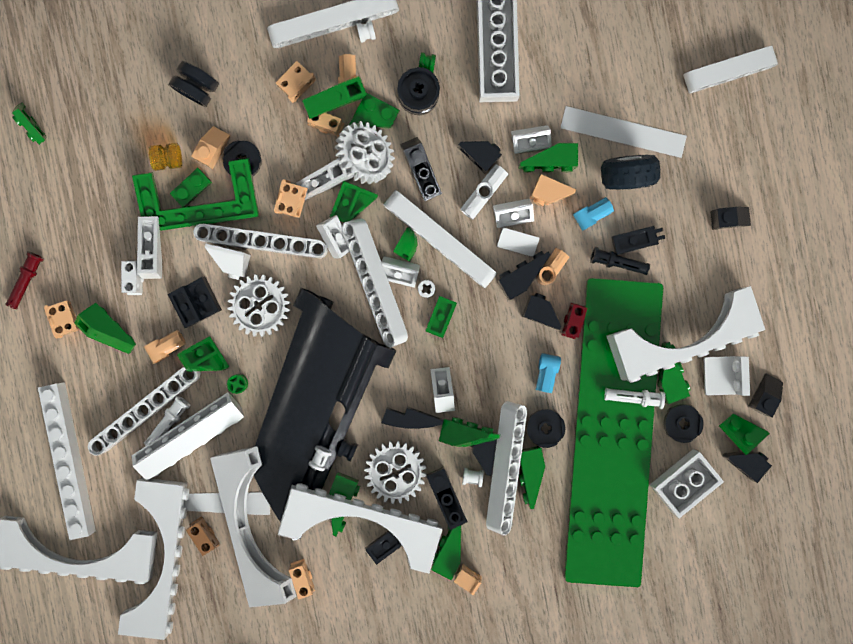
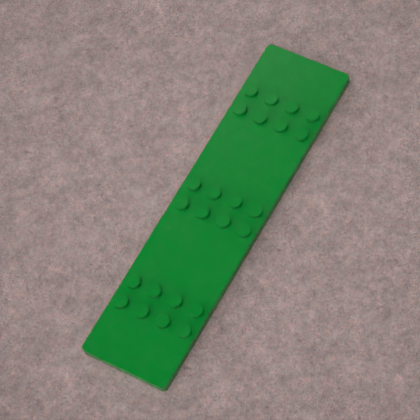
(611, 441)

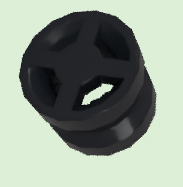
(347, 449)

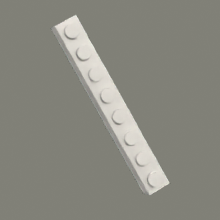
(67, 460)

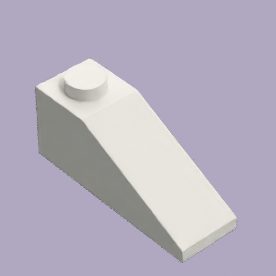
(324, 178)
(149, 248)

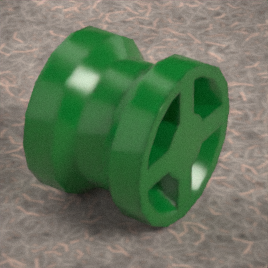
(427, 61)
(234, 385)

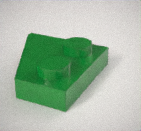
(375, 113)
(21, 117)
(351, 202)
(203, 357)
(743, 433)

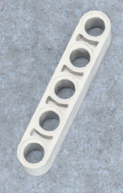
(730, 69)

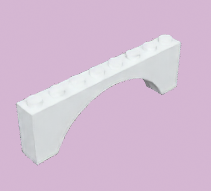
(736, 321)
(167, 505)
(310, 507)
(23, 551)
(261, 580)

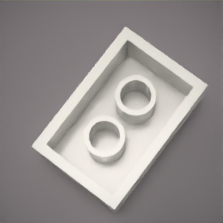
(686, 483)

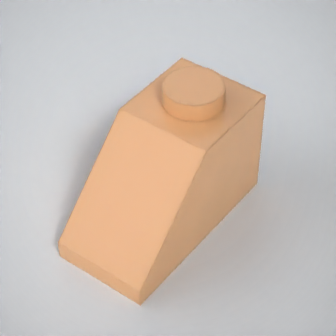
(211, 147)
(550, 191)

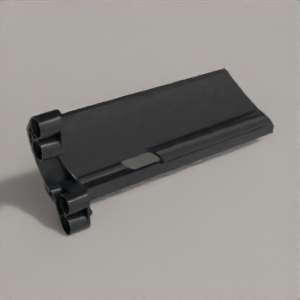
(323, 366)

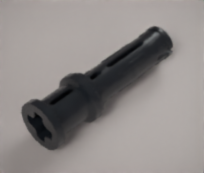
(611, 259)

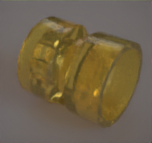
(169, 156)

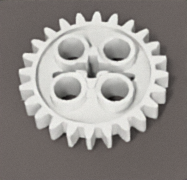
(368, 152)
(249, 291)
(403, 487)

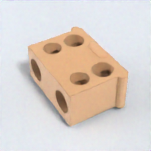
(296, 82)
(325, 124)
(290, 198)
(60, 320)
(301, 579)
(468, 579)

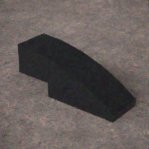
(410, 419)

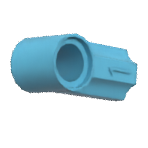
(589, 215)
(548, 368)

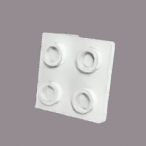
(726, 375)

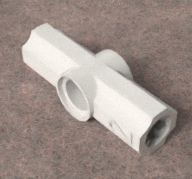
(491, 182)

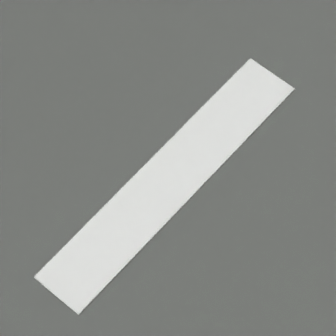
(623, 132)
(211, 502)

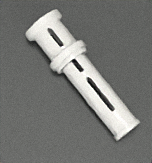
(644, 398)
(171, 416)

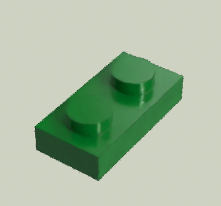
(190, 187)
(441, 317)

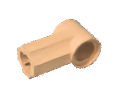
(347, 67)
(552, 266)
(162, 347)

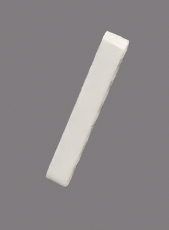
(329, 21)
(440, 239)
(251, 241)
(374, 282)
(136, 414)
(506, 467)

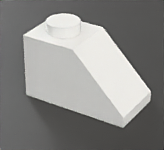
(442, 390)

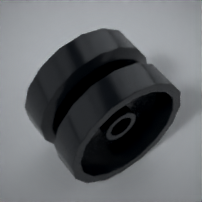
(421, 80)
(194, 82)

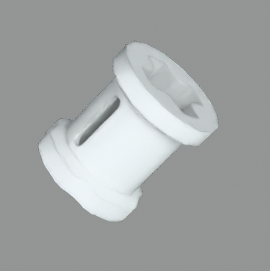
(427, 283)
(320, 458)
(472, 477)

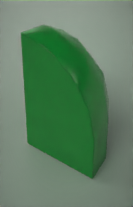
(407, 245)

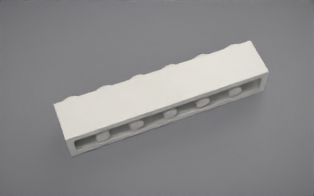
(187, 436)

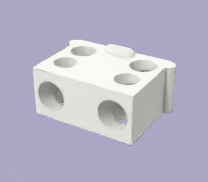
(130, 278)

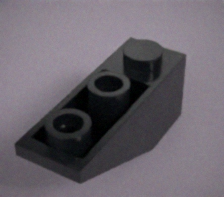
(421, 168)
(521, 279)
(446, 498)

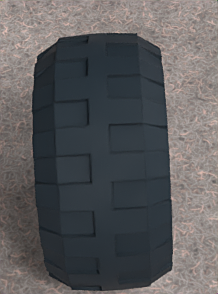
(630, 172)

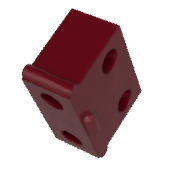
(574, 321)

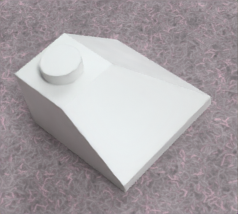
(230, 261)

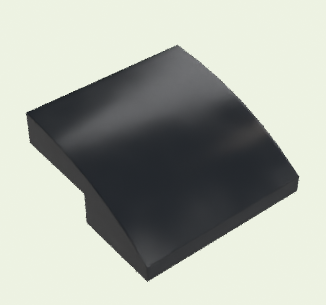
(194, 302)

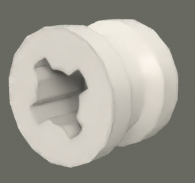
(366, 31)

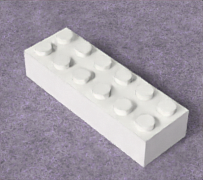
(497, 50)

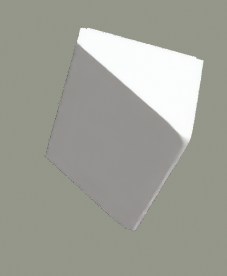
(531, 139)
(513, 213)
(333, 236)
(518, 242)
(400, 271)

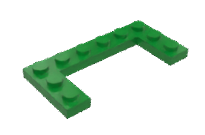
(242, 207)

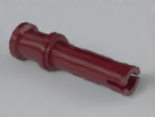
(27, 271)

